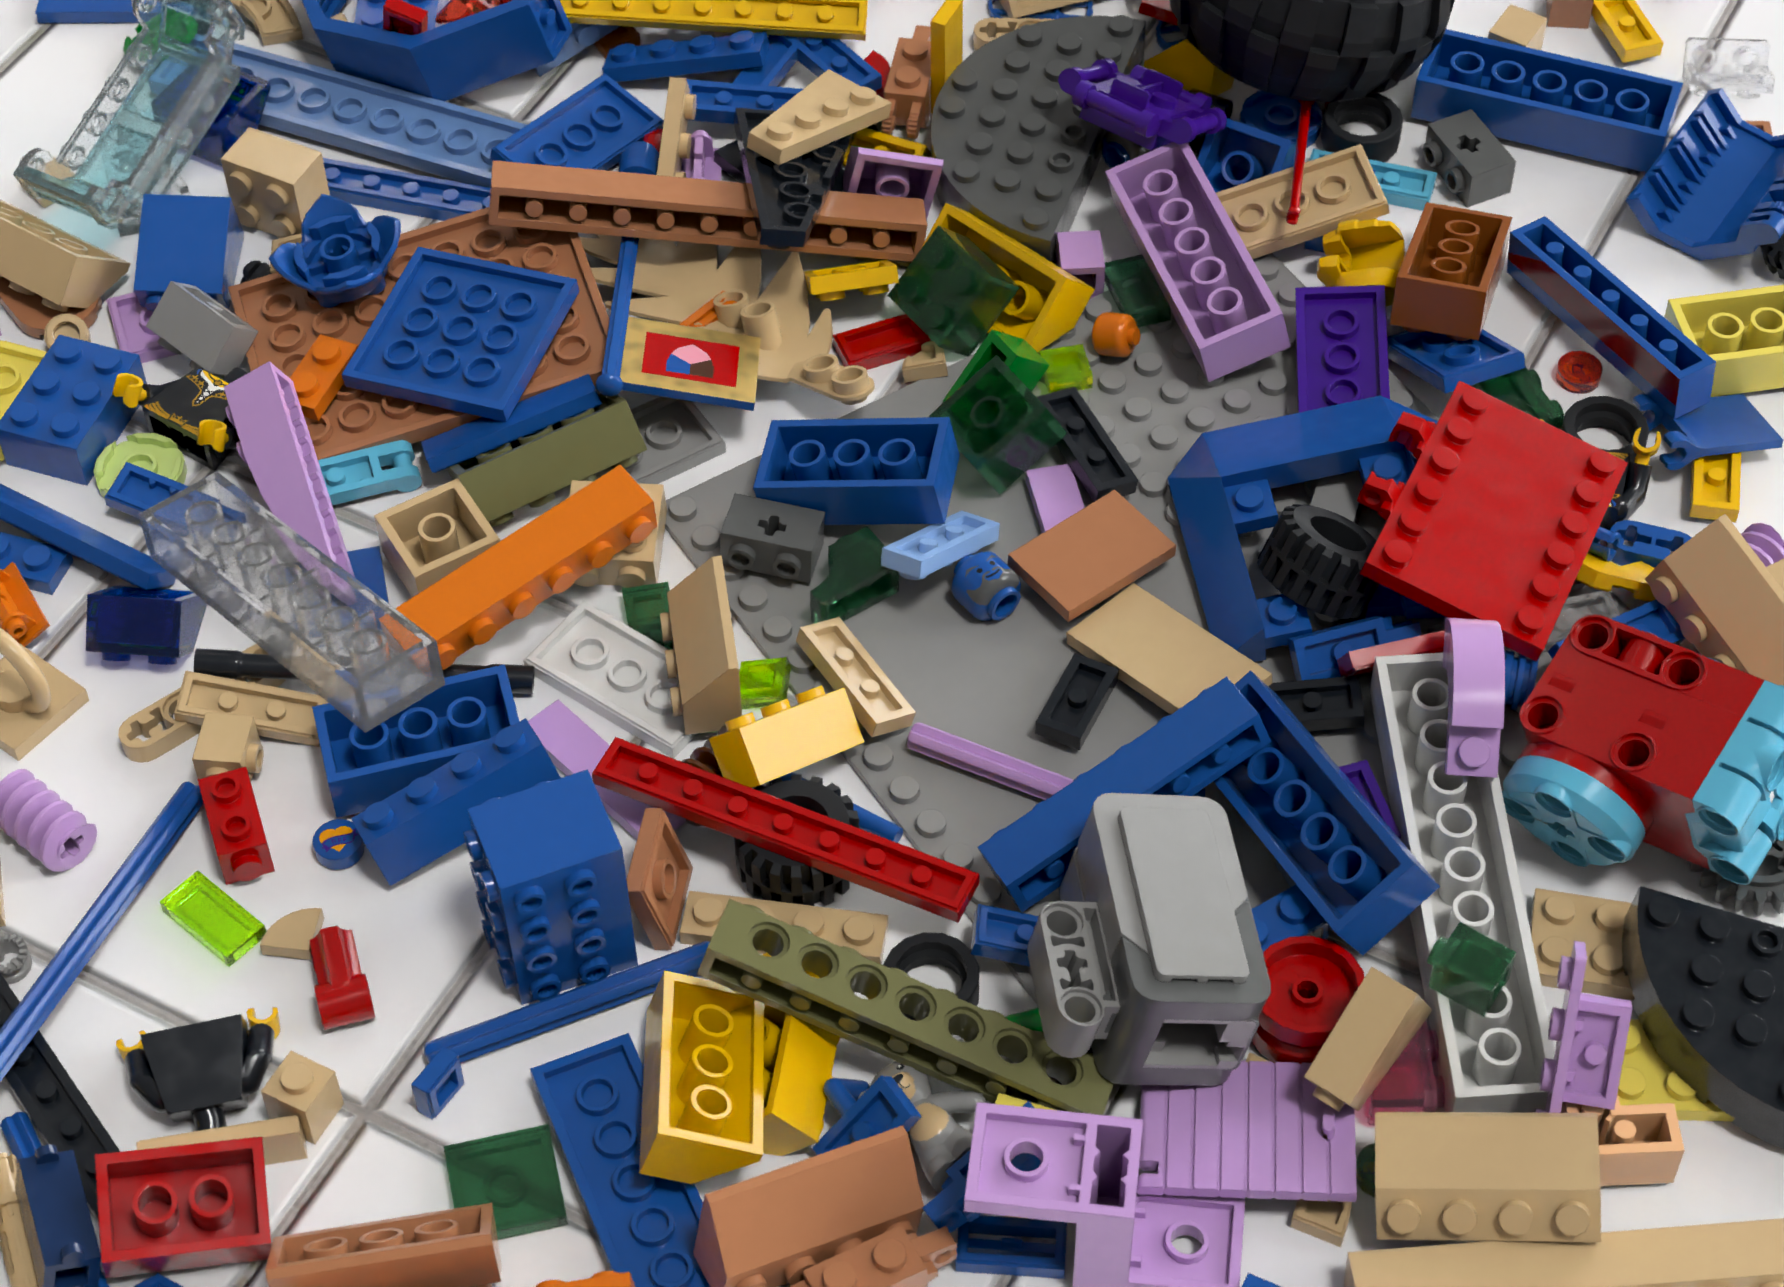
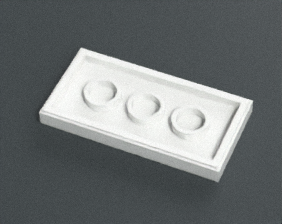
(613, 675)

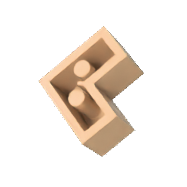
(1636, 1142)

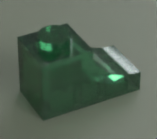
(854, 578)

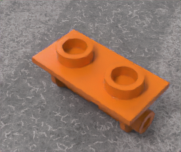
(18, 608)

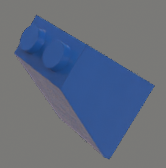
(187, 243)

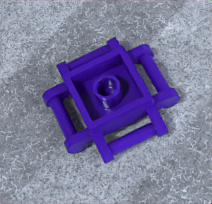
(1140, 105)

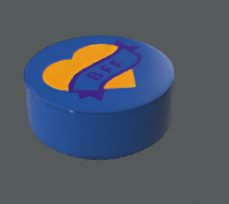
(338, 844)

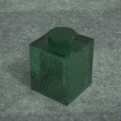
(1470, 968)

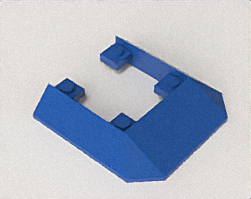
(1226, 491)

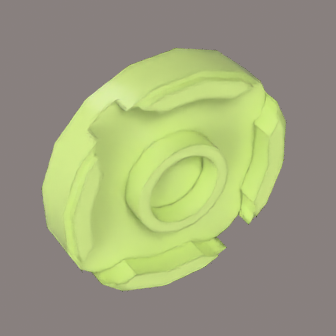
(144, 450)

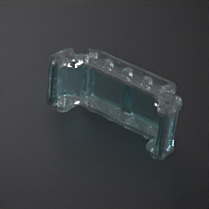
(146, 113)

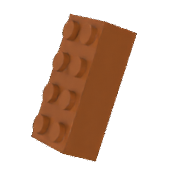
(1451, 272)

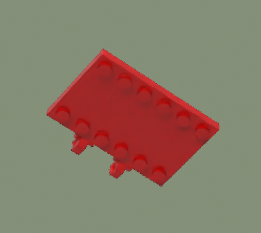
(1490, 515)

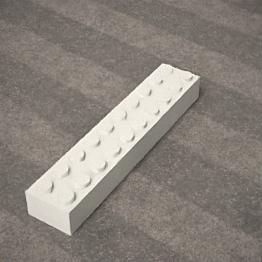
(1466, 845)

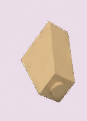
(1366, 1041)

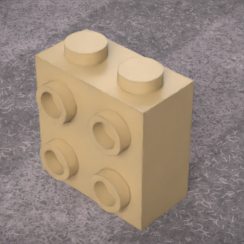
(638, 562)

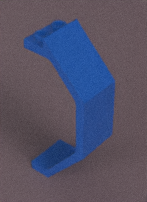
(448, 57)

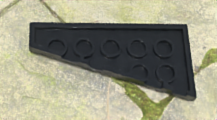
(791, 194)

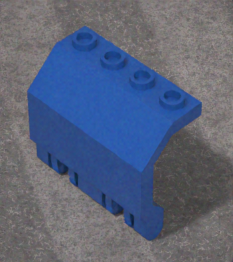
(1714, 185)

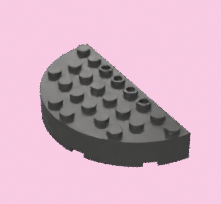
(1015, 137)

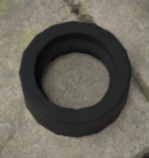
(1370, 109)
(1608, 414)
(938, 950)

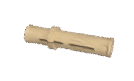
(12, 1231)

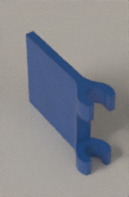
(1716, 428)

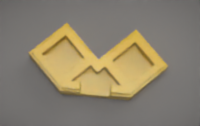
(1604, 574)

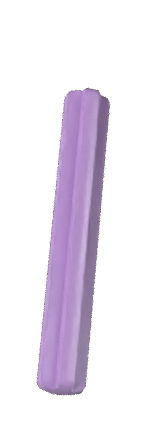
(985, 761)

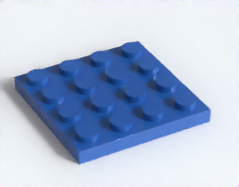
(461, 333)

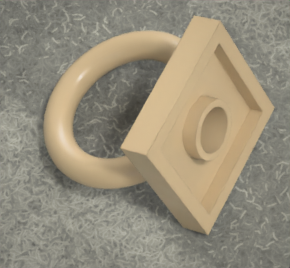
(32, 698)

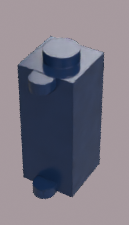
(57, 1219)

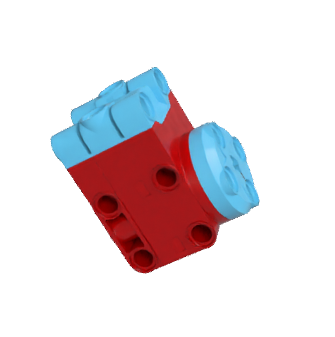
(1649, 749)

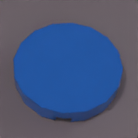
(1279, 116)

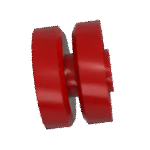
(1308, 995)

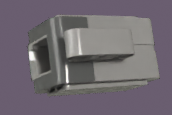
(1151, 945)

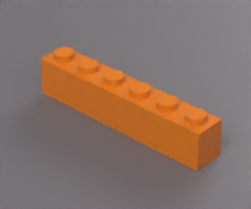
(533, 564)

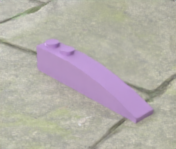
(283, 457)

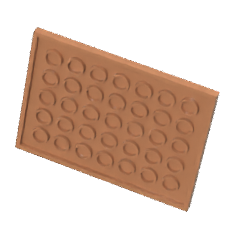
(360, 419)

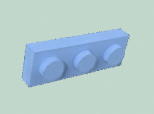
(939, 545)

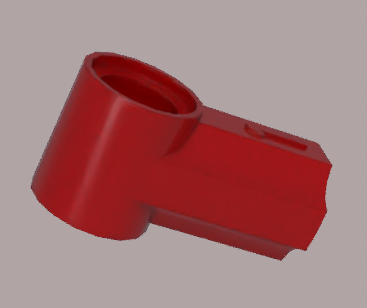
(341, 987)

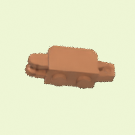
(910, 84)
(886, 1261)

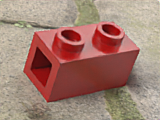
(236, 825)

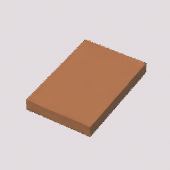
(1091, 555)

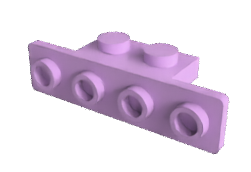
(1589, 1043)

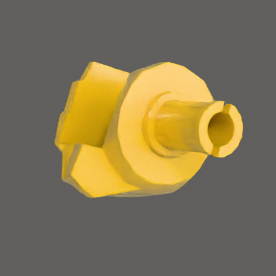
(1362, 255)

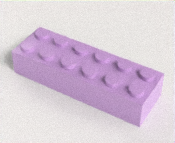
(1198, 260)

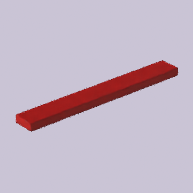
(787, 829)

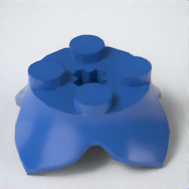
(339, 252)

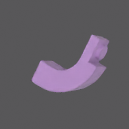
(1475, 696)

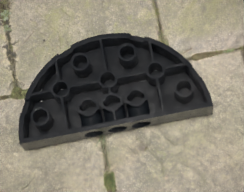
(1712, 1003)

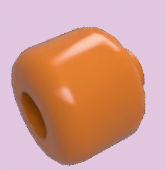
(1115, 334)

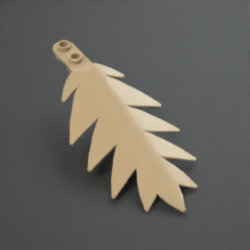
(688, 277)

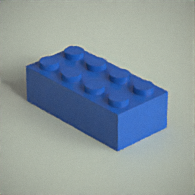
(862, 468)
(415, 741)

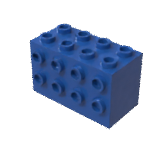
(551, 887)

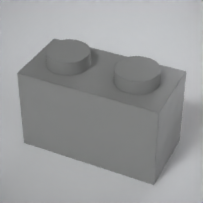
(200, 329)

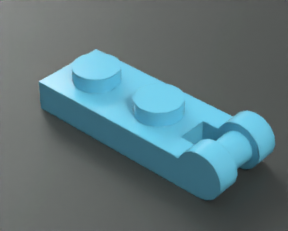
(361, 476)

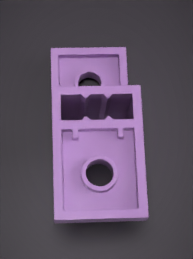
(1093, 1181)

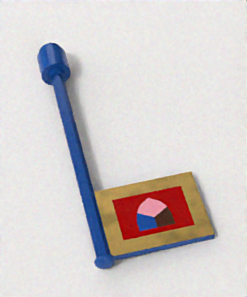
(667, 356)

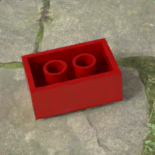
(182, 1207)

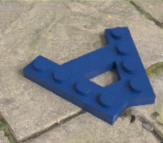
(758, 85)

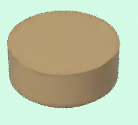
(66, 325)

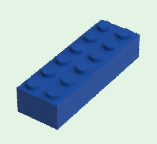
(1549, 99)
(1323, 828)

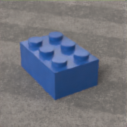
(68, 410)

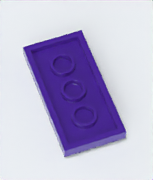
(1341, 345)

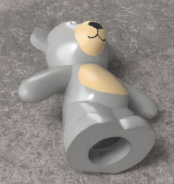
(936, 1134)

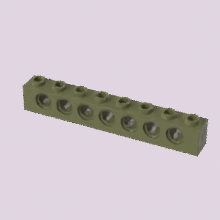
(879, 1020)

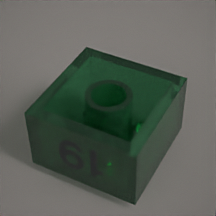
(953, 291)
(1000, 424)

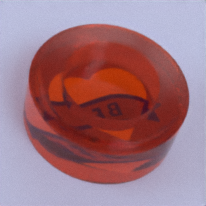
(1579, 372)

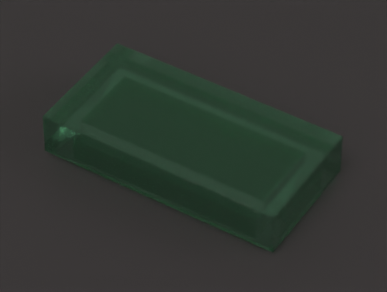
(1136, 291)

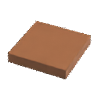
(658, 879)

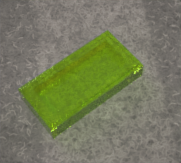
(213, 918)

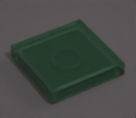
(512, 1173)

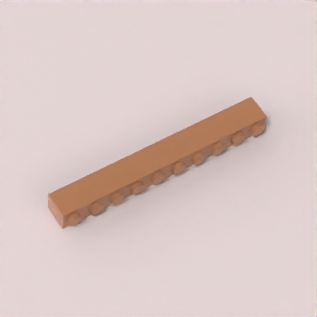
(693, 211)

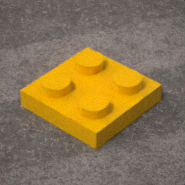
(866, 277)

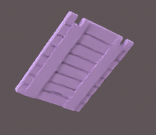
(1247, 1138)

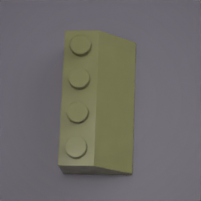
(550, 459)

